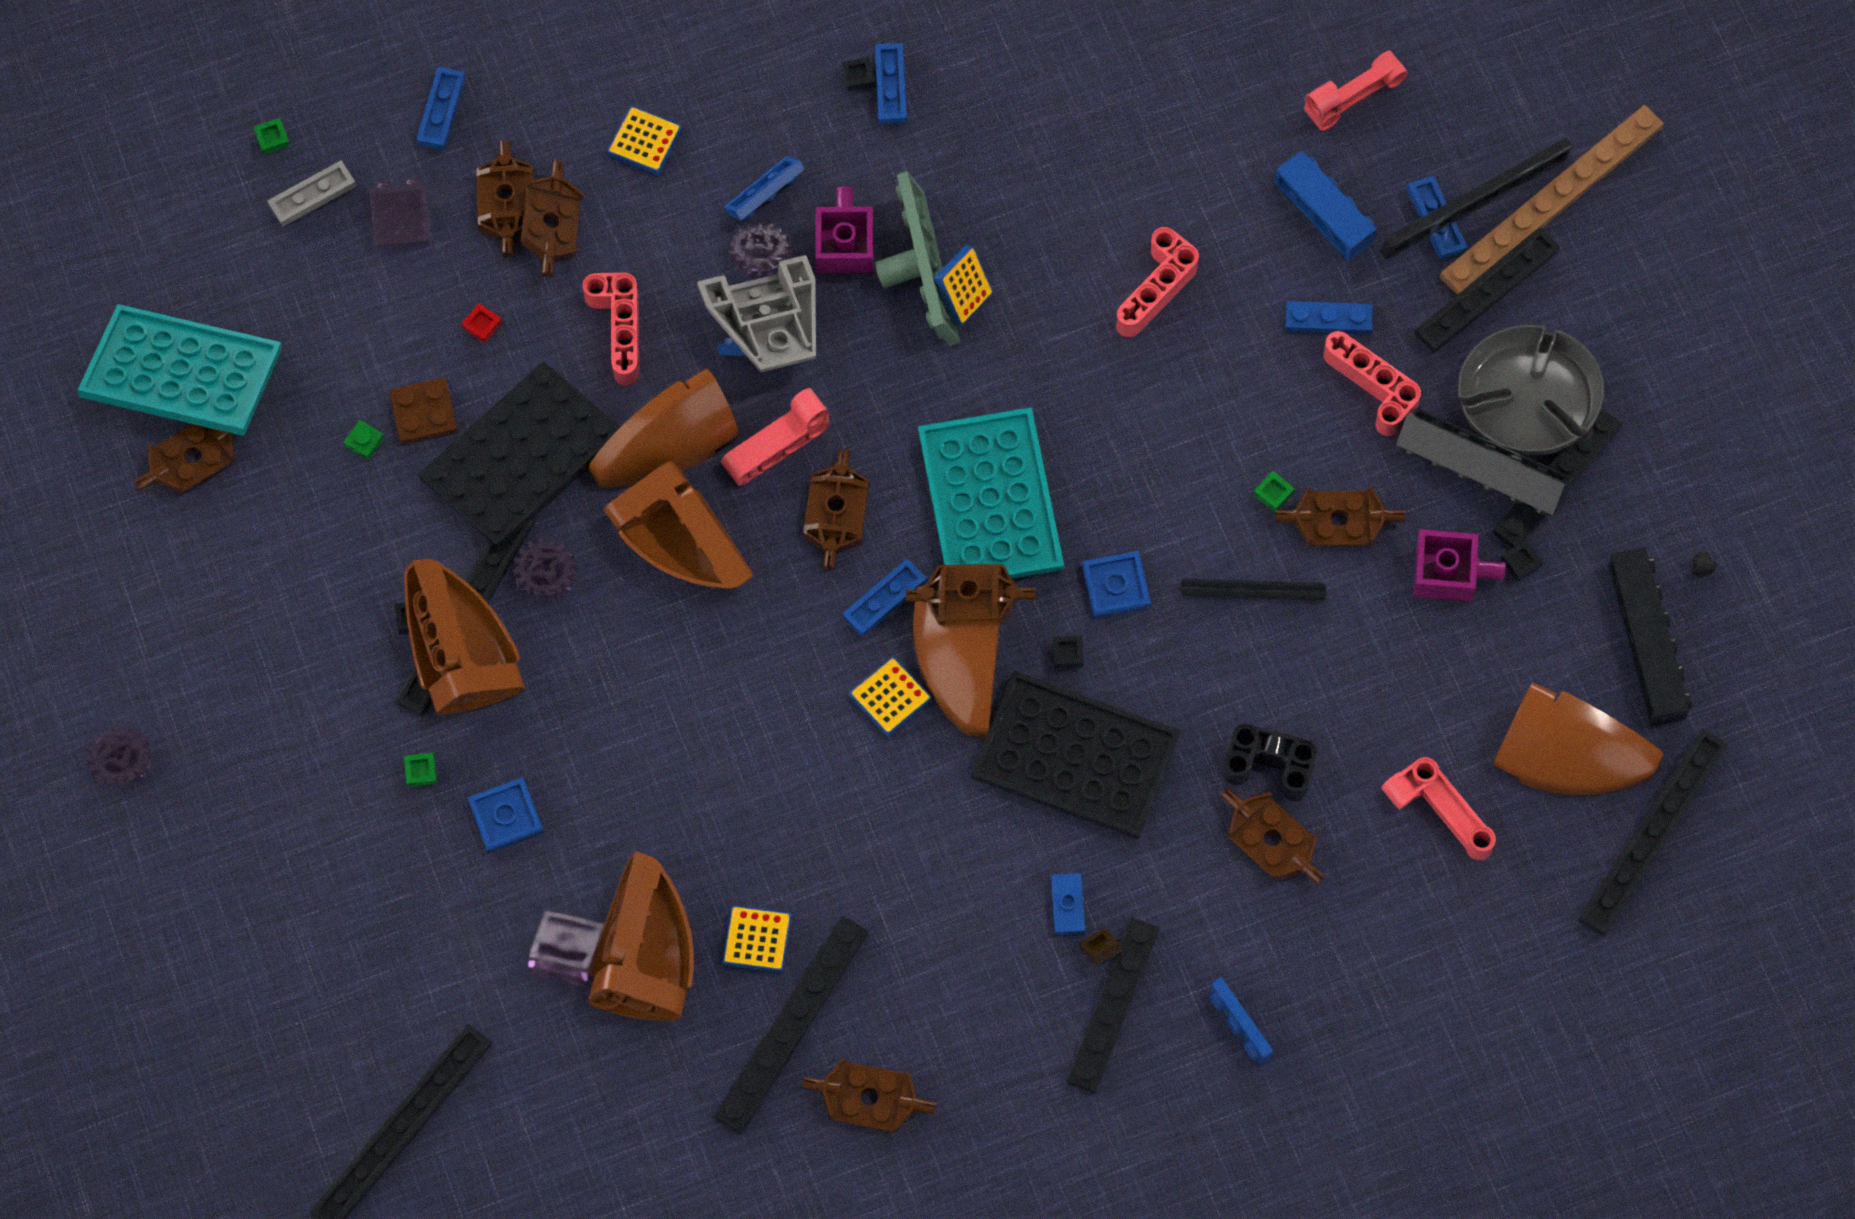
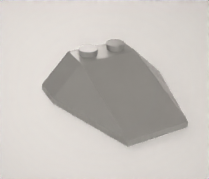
(769, 315)

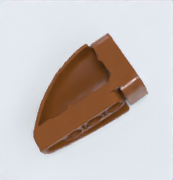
(678, 530)
(457, 641)
(645, 947)

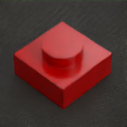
(481, 323)

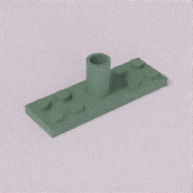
(921, 261)

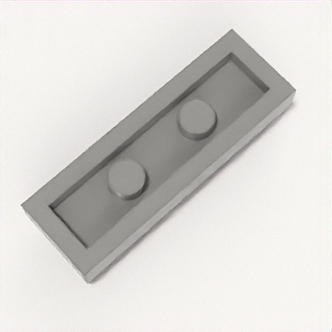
(311, 193)

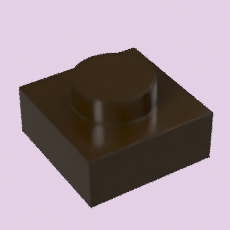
(1100, 946)

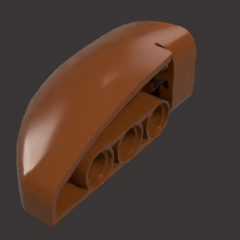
(675, 426)
(958, 665)
(1573, 747)

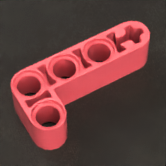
(1153, 287)
(620, 328)
(1342, 354)
(779, 439)

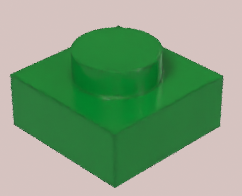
(271, 136)
(364, 440)
(1274, 491)
(420, 769)

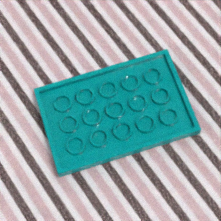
(180, 369)
(991, 493)

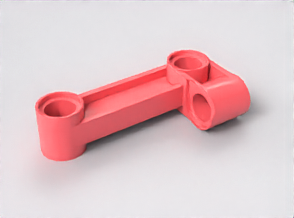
(1328, 102)
(1444, 800)

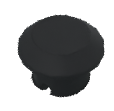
(1703, 564)

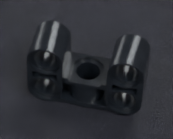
(1272, 750)

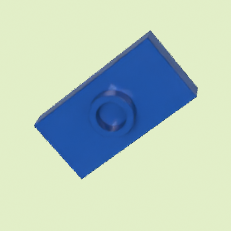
(1067, 904)

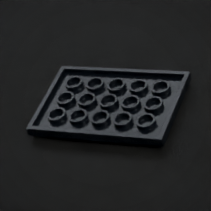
(519, 454)
(1075, 754)

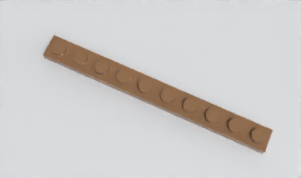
(1553, 198)

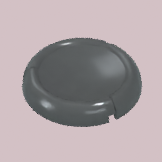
(1531, 390)

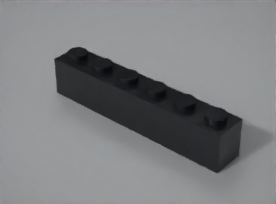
(1484, 462)
(1649, 637)

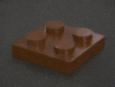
(423, 411)

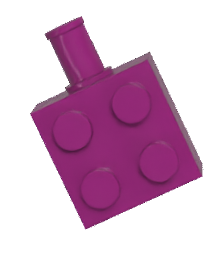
(844, 236)
(1449, 566)

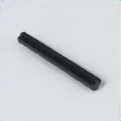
(1253, 589)

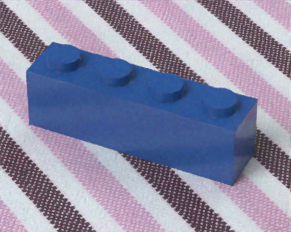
(1325, 205)

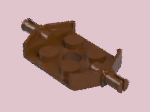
(561, 202)
(502, 216)
(169, 461)
(1361, 508)
(839, 529)
(992, 601)
(1261, 816)
(850, 1081)

